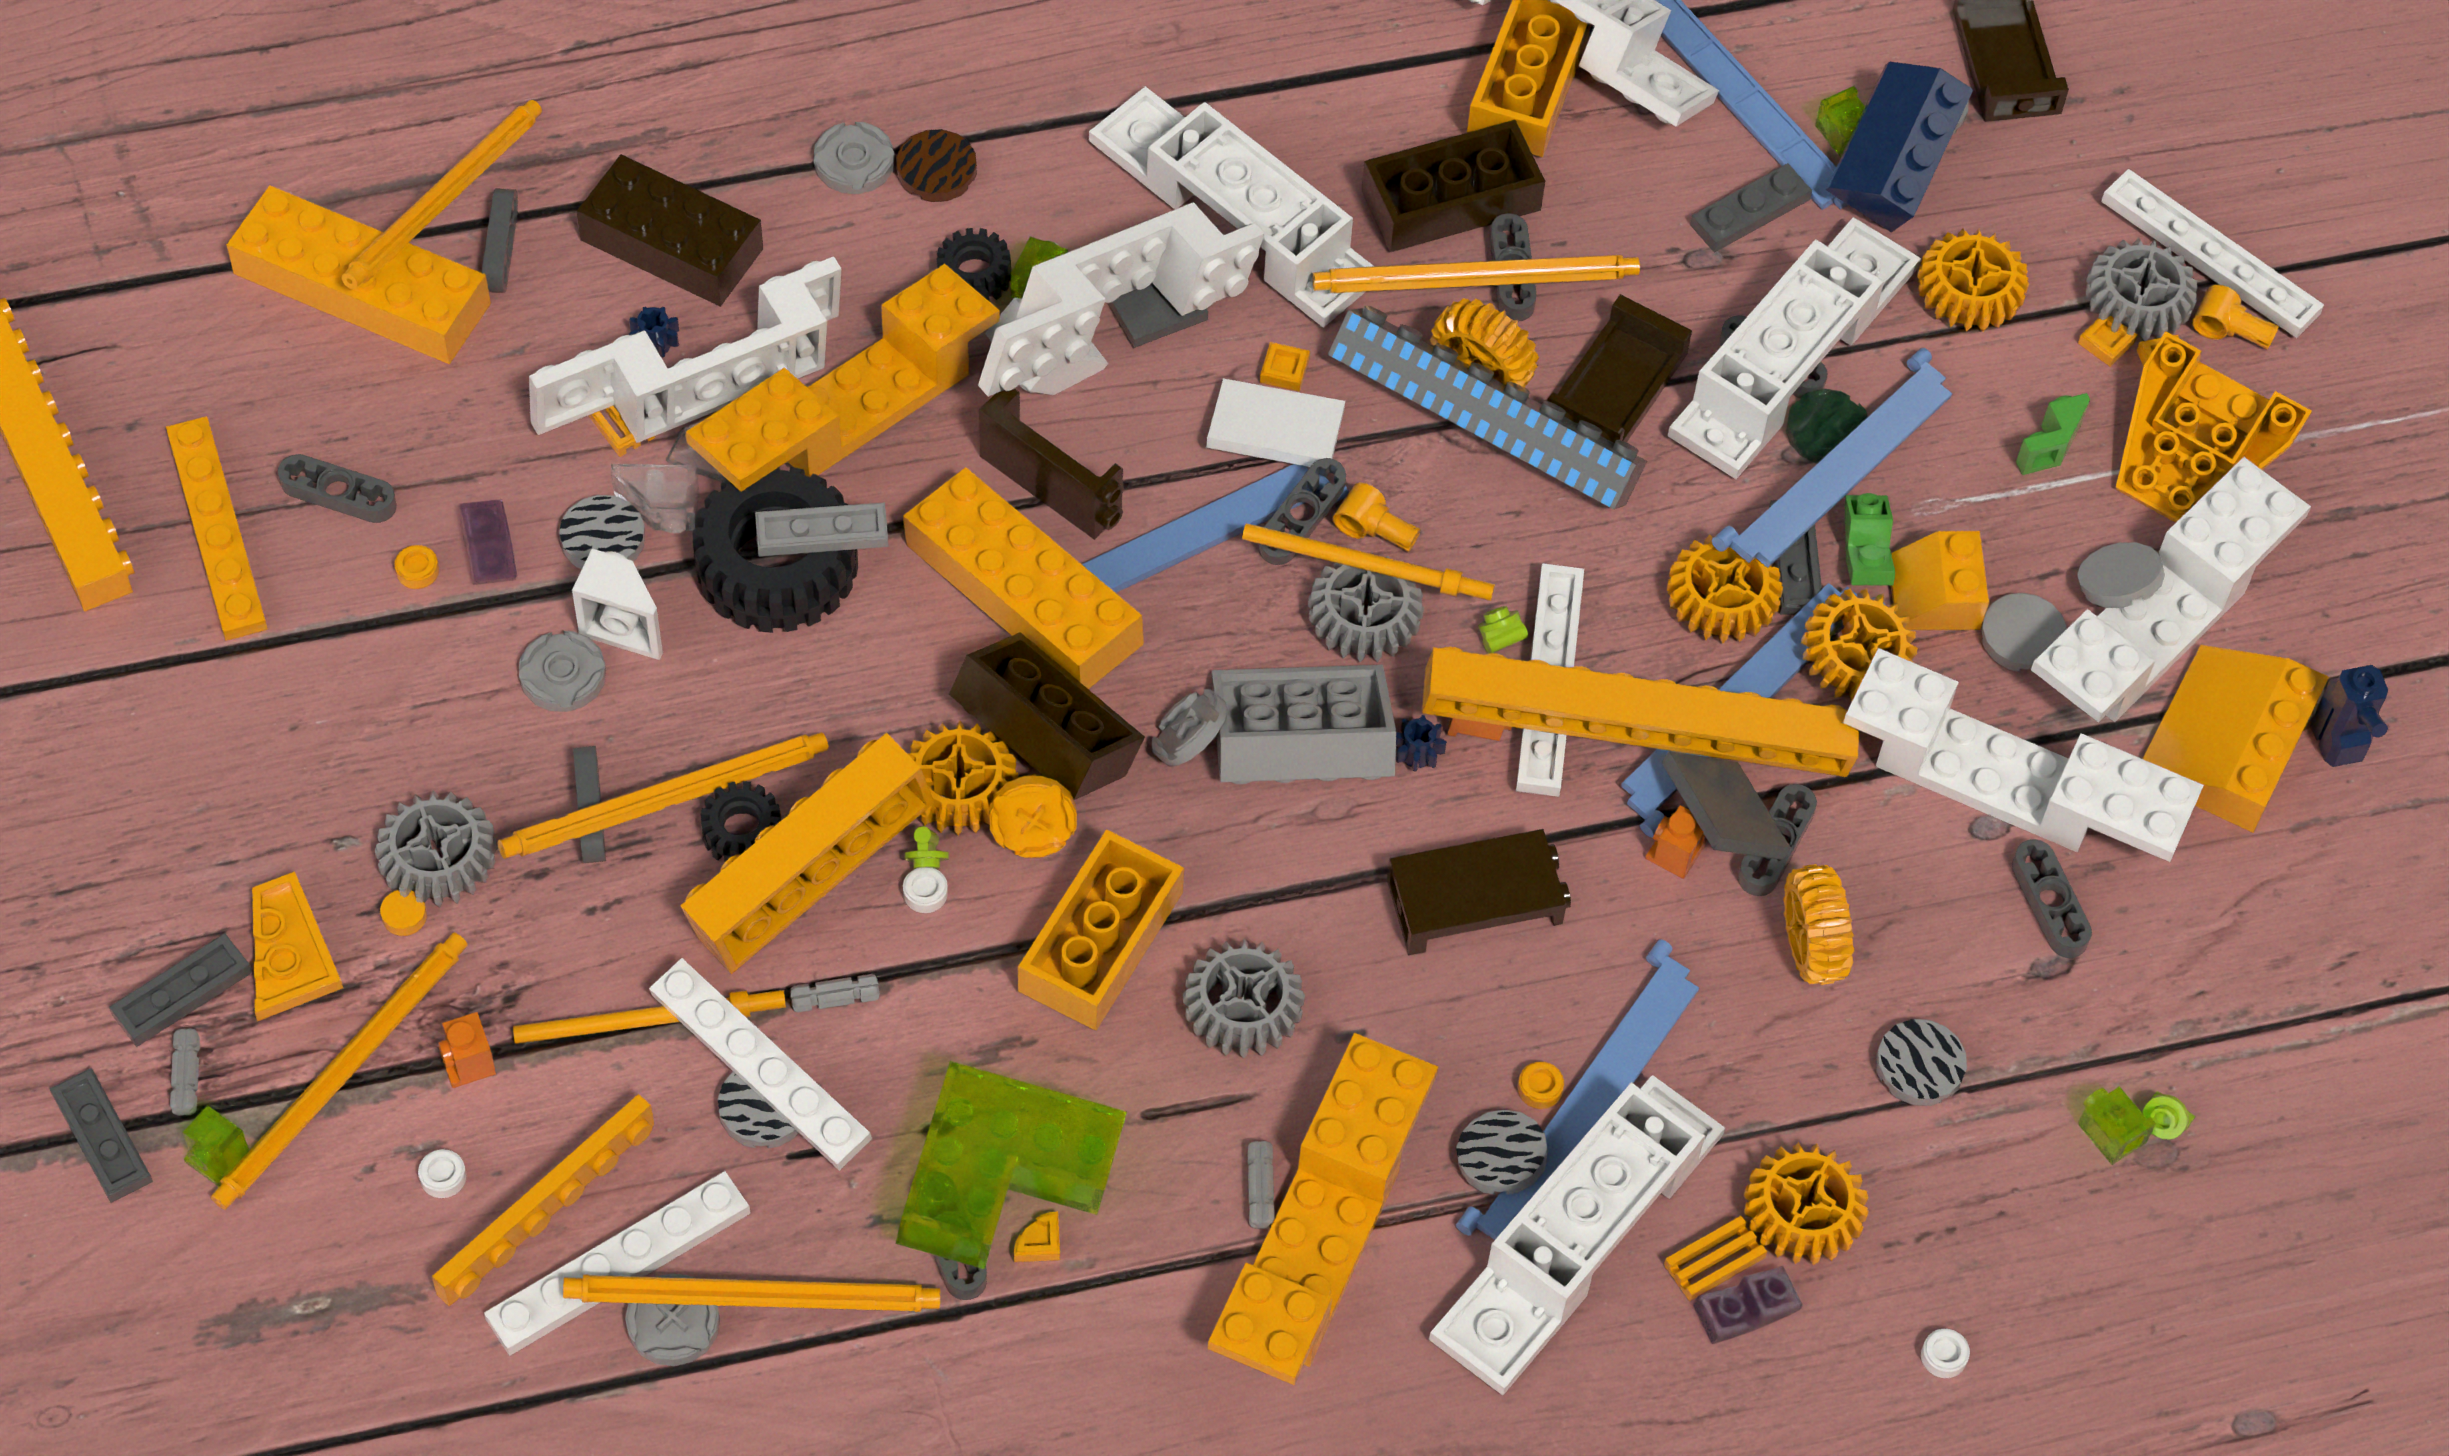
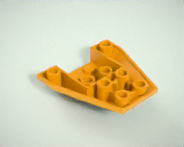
(2195, 428)

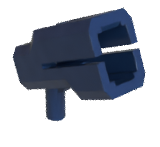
(2350, 715)

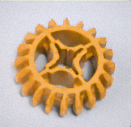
(1997, 278)
(1487, 338)
(1729, 602)
(1867, 624)
(979, 777)
(1818, 924)
(1835, 1223)

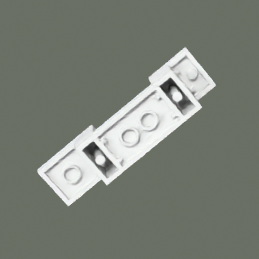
(1625, 57)
(1242, 184)
(1066, 294)
(1815, 304)
(659, 398)
(2207, 566)
(2012, 776)
(1570, 1226)

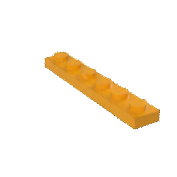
(216, 528)
(534, 1209)

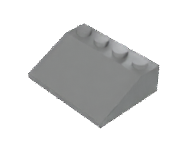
(1305, 724)

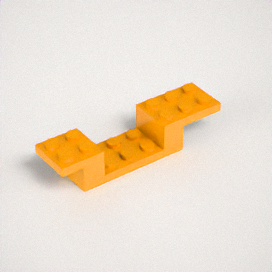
(823, 423)
(1328, 1213)

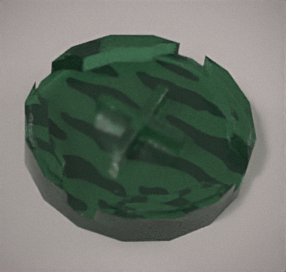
(1822, 422)

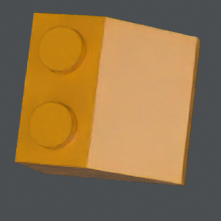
(1941, 582)

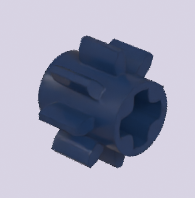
(658, 327)
(1419, 743)

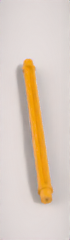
(441, 195)
(1475, 273)
(662, 795)
(338, 1071)
(751, 1293)

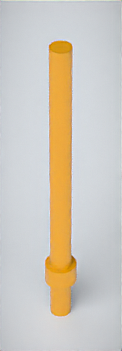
(1450, 582)
(636, 1018)

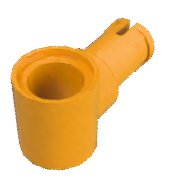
(2223, 315)
(1366, 513)

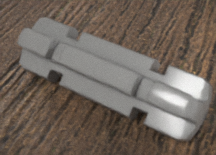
(834, 993)
(185, 1071)
(1260, 1184)

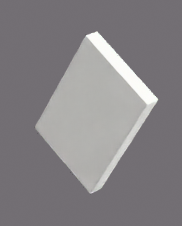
(1275, 423)

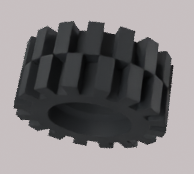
(982, 248)
(730, 804)

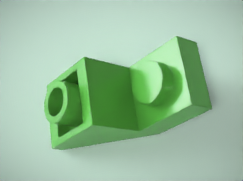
(2060, 427)
(1868, 539)

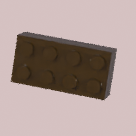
(1452, 185)
(670, 230)
(1046, 715)

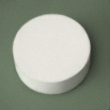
(925, 890)
(442, 1173)
(1945, 1353)

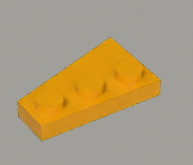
(289, 949)

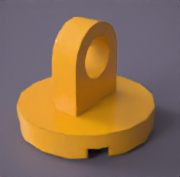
(1033, 816)

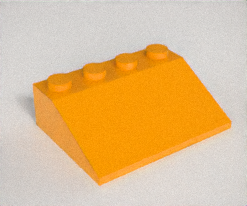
(2236, 728)

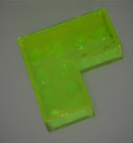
(999, 1138)

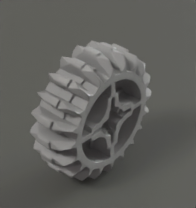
(2166, 291)
(1339, 605)
(453, 829)
(1242, 1021)

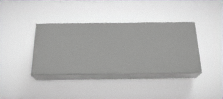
(821, 529)

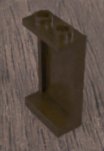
(2008, 59)
(1624, 370)
(1045, 470)
(1476, 887)

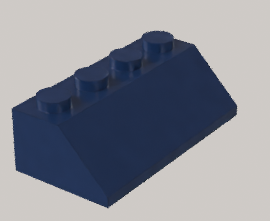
(1899, 142)

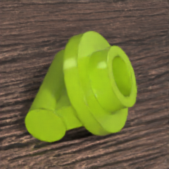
(1501, 629)
(926, 850)
(2169, 1115)

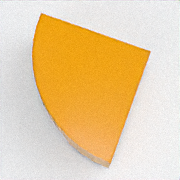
(1039, 1240)

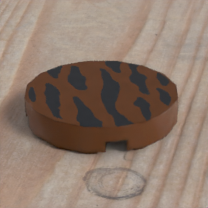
(936, 165)

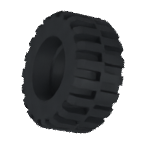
(768, 594)

